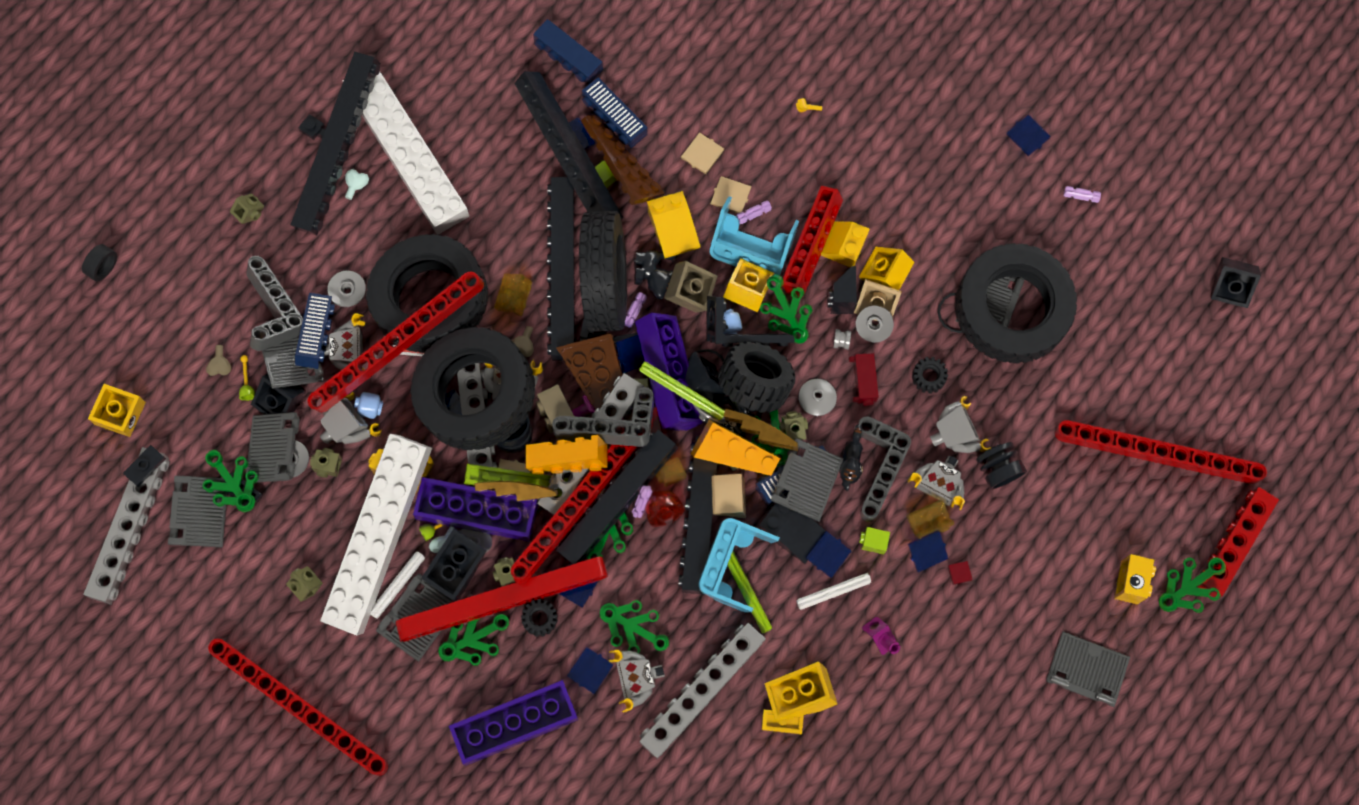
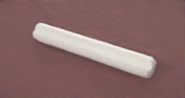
(397, 584)
(833, 591)

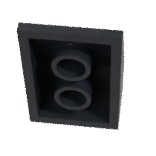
(796, 531)
(454, 565)

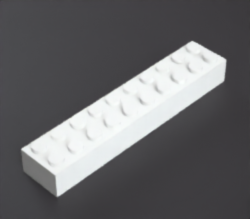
(412, 158)
(376, 534)

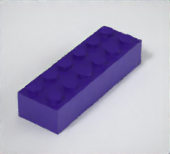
(665, 350)
(475, 510)
(513, 723)

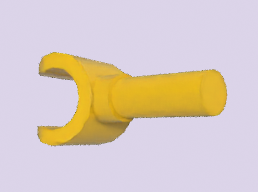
(802, 106)

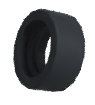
(99, 262)

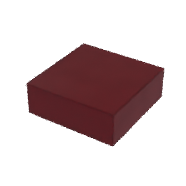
(960, 573)

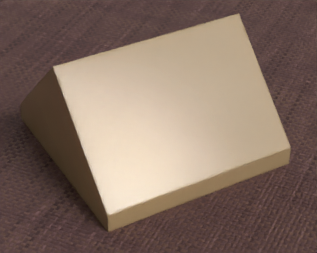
(879, 295)
(729, 495)

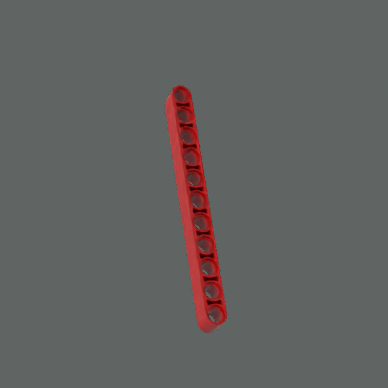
(386, 343)
(1150, 445)
(569, 520)
(501, 599)
(289, 702)

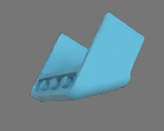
(731, 245)
(730, 533)

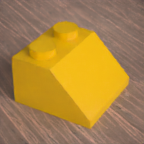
(845, 242)
(887, 267)
(748, 285)

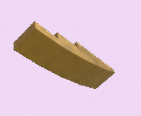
(767, 434)
(523, 490)

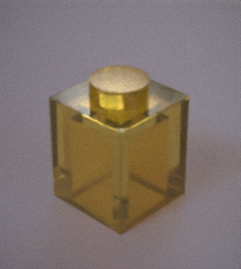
(671, 473)

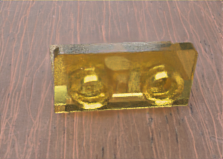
(513, 293)
(930, 519)

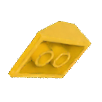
(673, 224)
(801, 692)

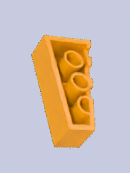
(731, 449)
(567, 456)

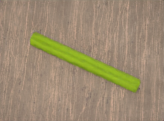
(682, 390)
(748, 594)

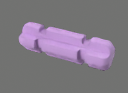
(1082, 194)
(754, 212)
(635, 309)
(641, 501)

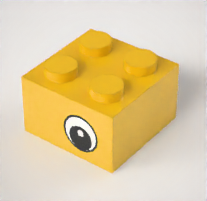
(116, 410)
(1135, 579)

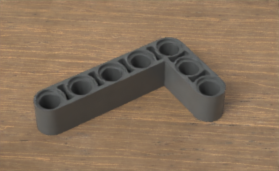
(268, 287)
(611, 426)
(886, 467)

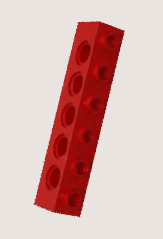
(812, 240)
(1265, 504)

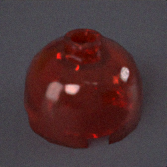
(662, 507)

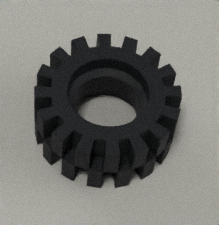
(925, 385)
(548, 626)

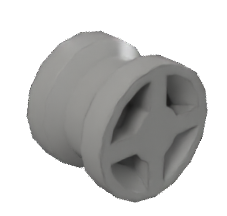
(842, 339)

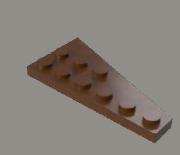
(622, 164)
(595, 369)

